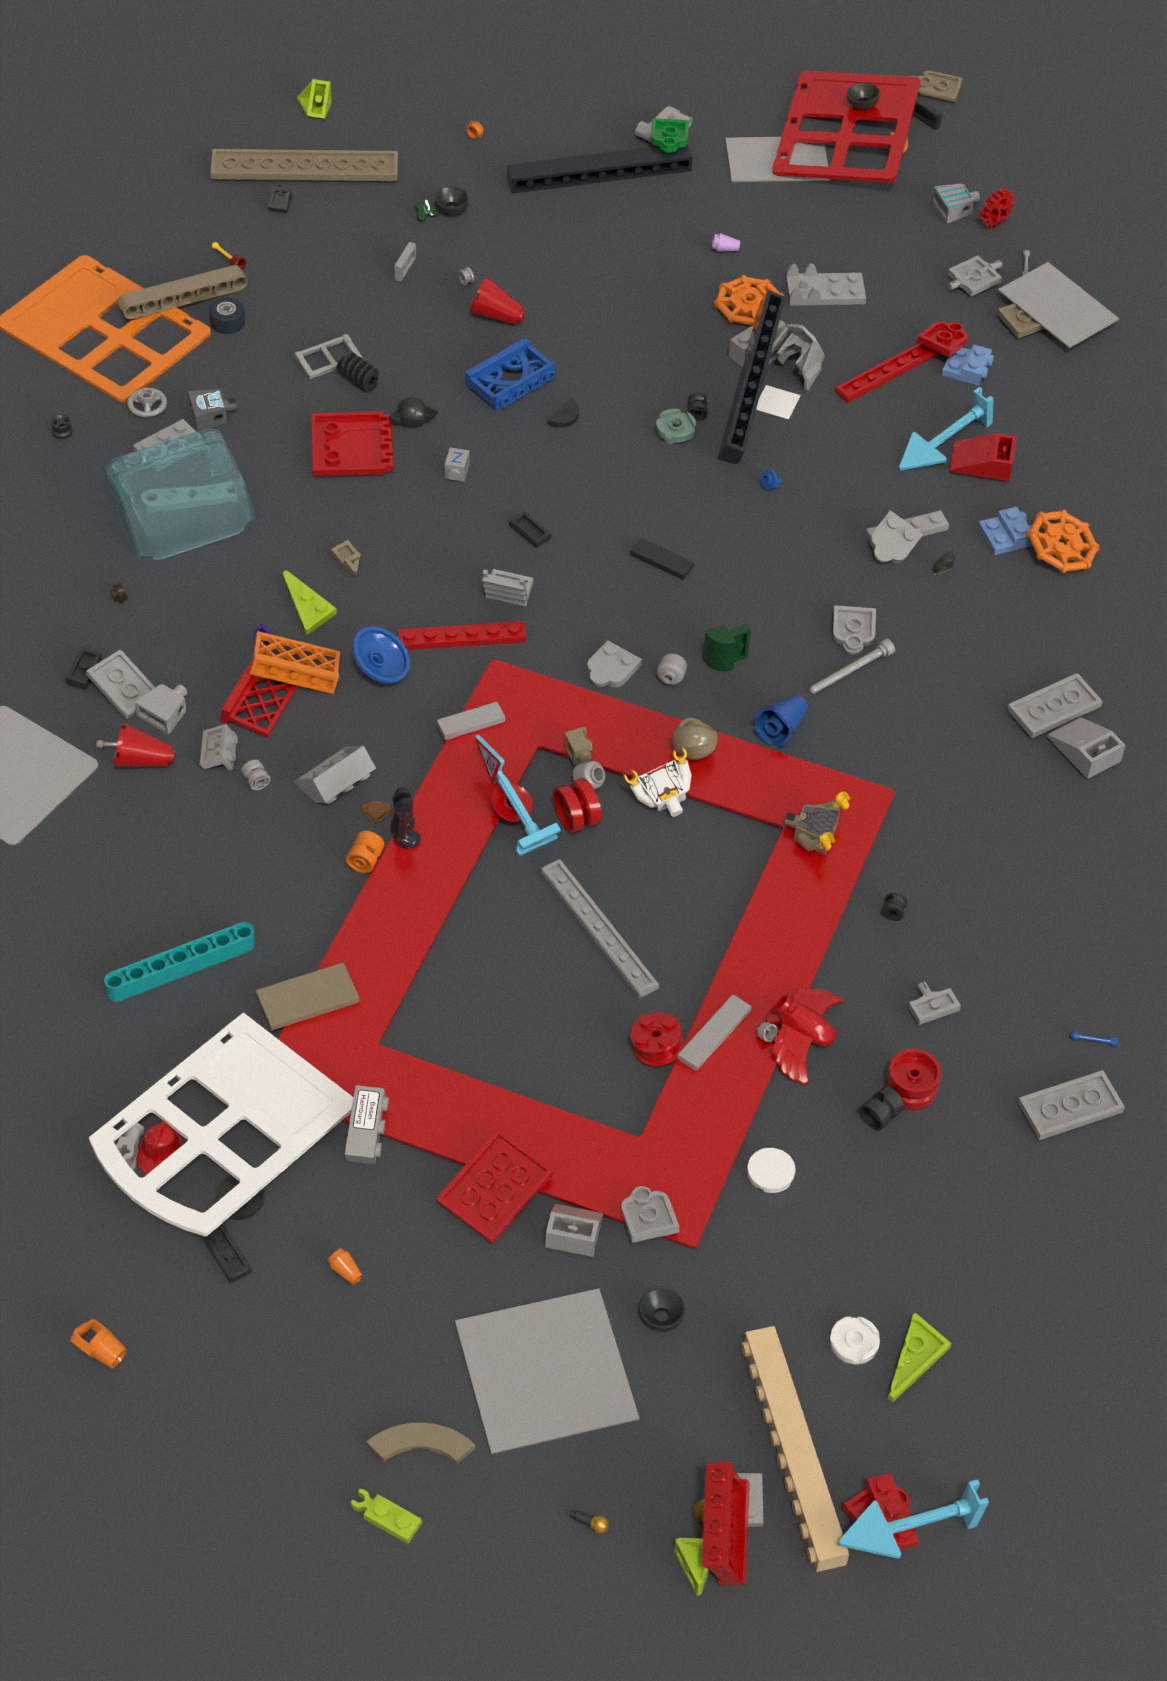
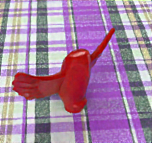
(800, 1026)

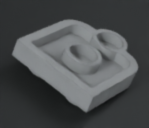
(893, 539)
(854, 627)
(612, 666)
(648, 1214)

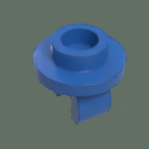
(769, 480)

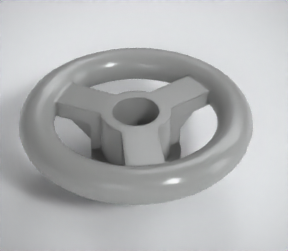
(146, 398)

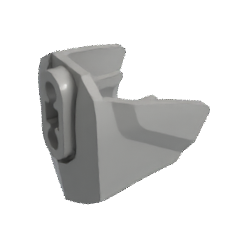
(798, 339)

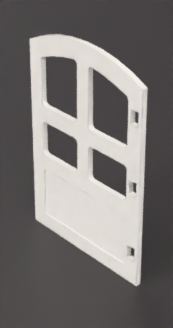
(259, 1084)

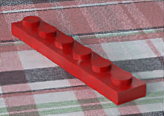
(463, 635)

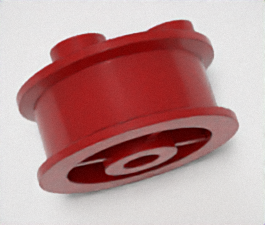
(657, 1039)

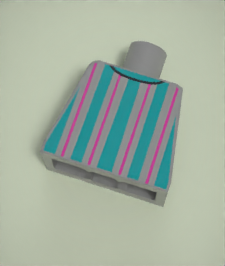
(954, 201)

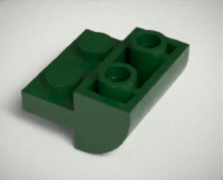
(726, 646)

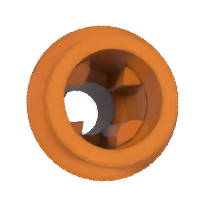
(344, 1265)

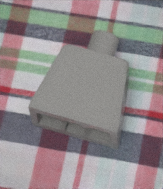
(162, 707)

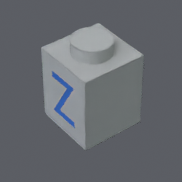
(457, 464)

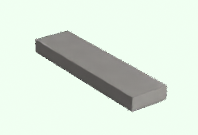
(714, 1032)

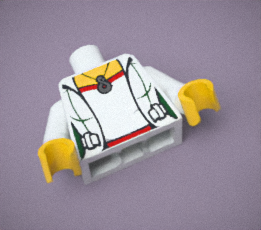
(664, 785)

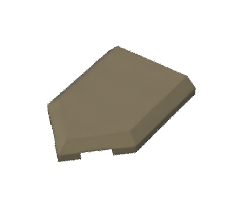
(939, 85)

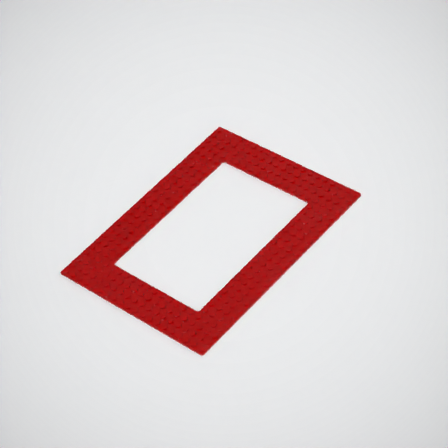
(772, 954)

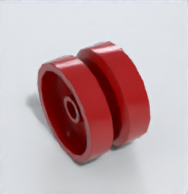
(577, 805)
(914, 1077)

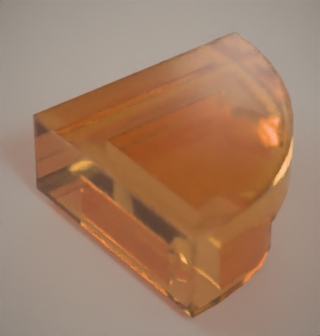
(376, 810)

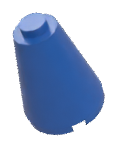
(780, 720)

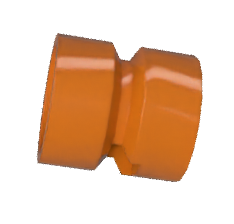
(365, 852)

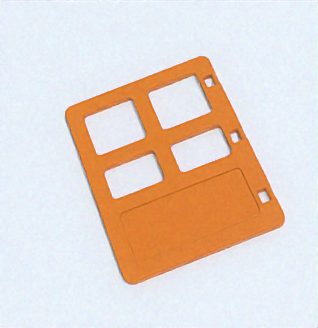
(76, 301)

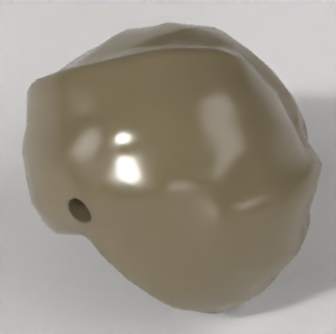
(695, 737)

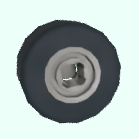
(226, 315)

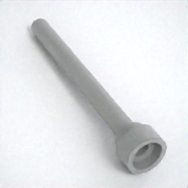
(884, 649)

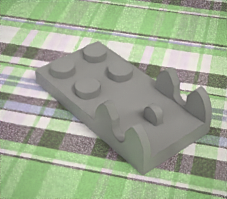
(824, 288)

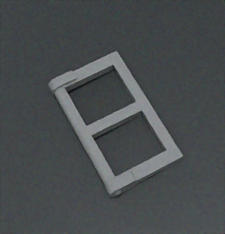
(299, 356)

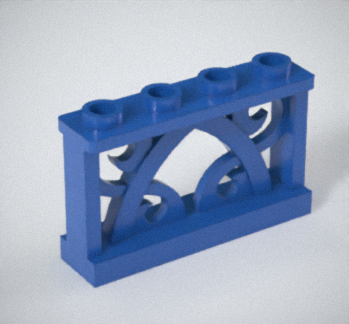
(517, 354)

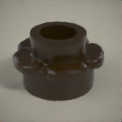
(118, 592)

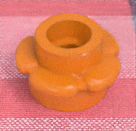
(474, 129)

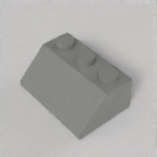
(336, 774)

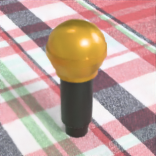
(597, 1523)

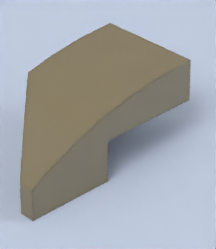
(346, 556)

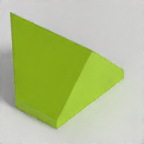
(316, 98)
(690, 1557)

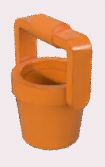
(102, 1347)

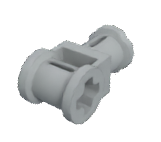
(128, 1144)

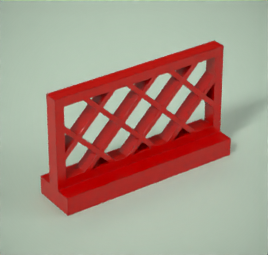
(243, 690)

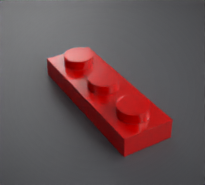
(884, 1491)

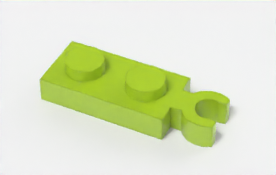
(387, 1516)

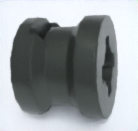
(61, 426)
(894, 906)

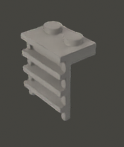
(507, 587)

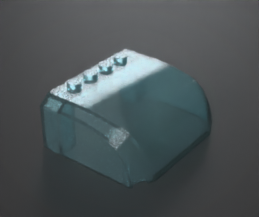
(179, 494)

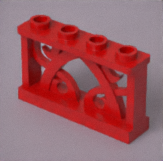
(725, 1524)

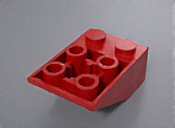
(984, 456)

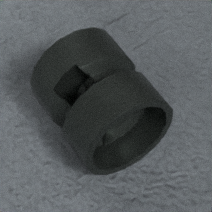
(881, 1108)

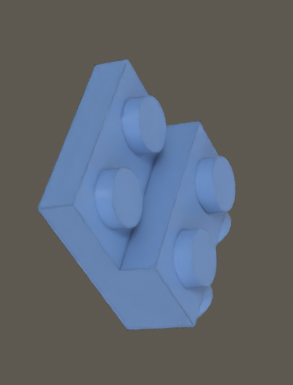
(969, 364)
(1006, 531)

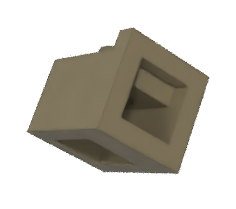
(578, 746)

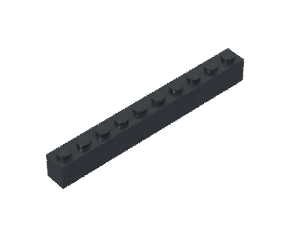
(597, 168)
(752, 377)

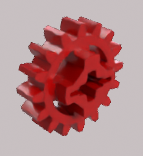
(997, 207)

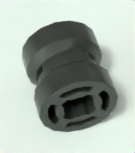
(698, 406)

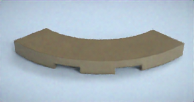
(420, 1435)

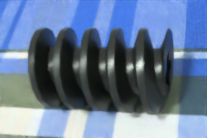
(358, 371)

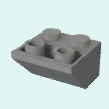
(573, 1230)

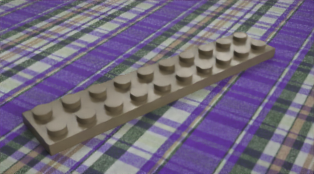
(304, 165)

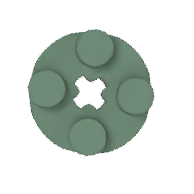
(673, 434)

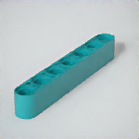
(179, 961)

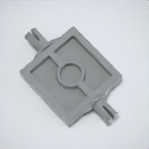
(974, 275)

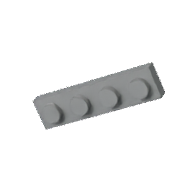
(926, 524)

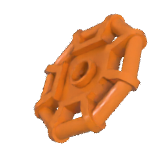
(739, 291)
(1066, 533)

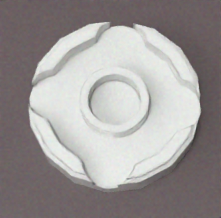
(771, 1170)
(854, 1340)

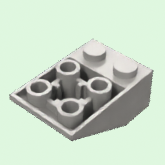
(1088, 746)

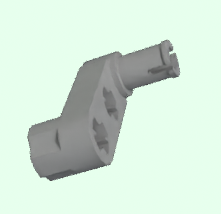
(644, 129)

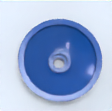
(381, 655)

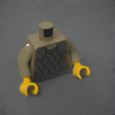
(817, 823)

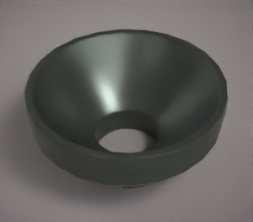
(863, 92)
(451, 196)
(662, 1300)

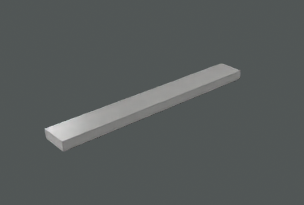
(599, 928)

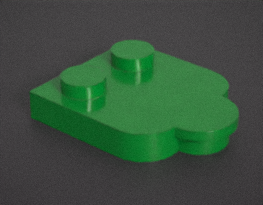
(669, 134)

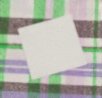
(777, 402)

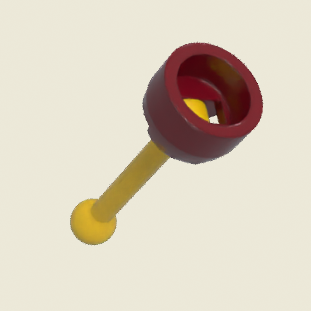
(233, 260)

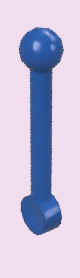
(1113, 1042)

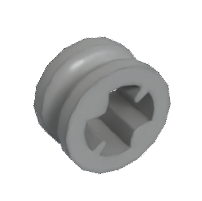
(466, 276)

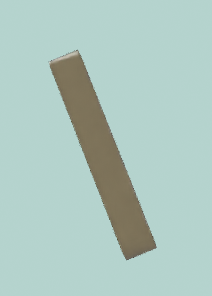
(182, 292)

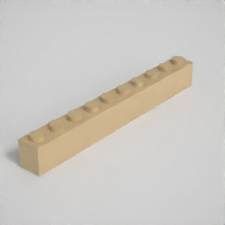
(795, 1449)

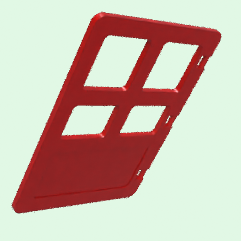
(828, 99)

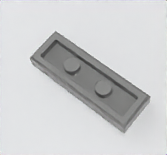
(470, 720)

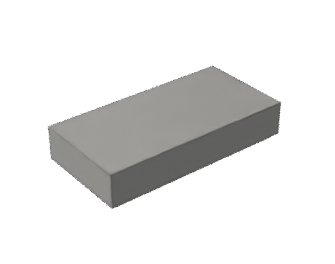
(405, 261)

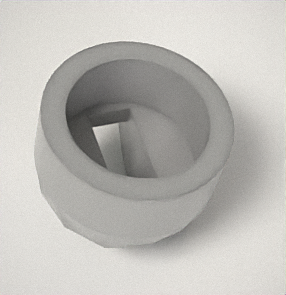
(768, 1028)

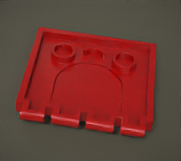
(351, 443)

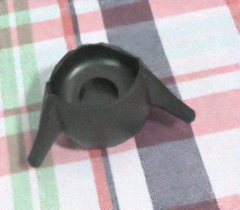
(412, 413)

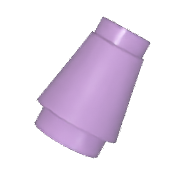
(724, 243)

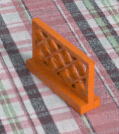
(293, 670)

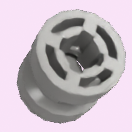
(255, 774)

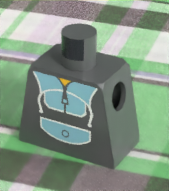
(209, 408)

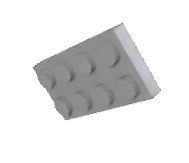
(1054, 705)
(1071, 1105)

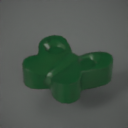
(425, 209)

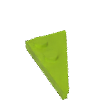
(311, 607)
(920, 1351)

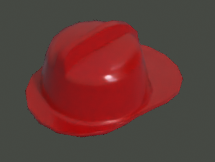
(157, 1145)

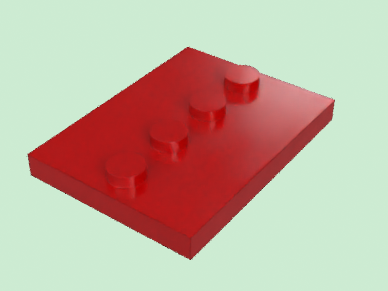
(495, 1186)

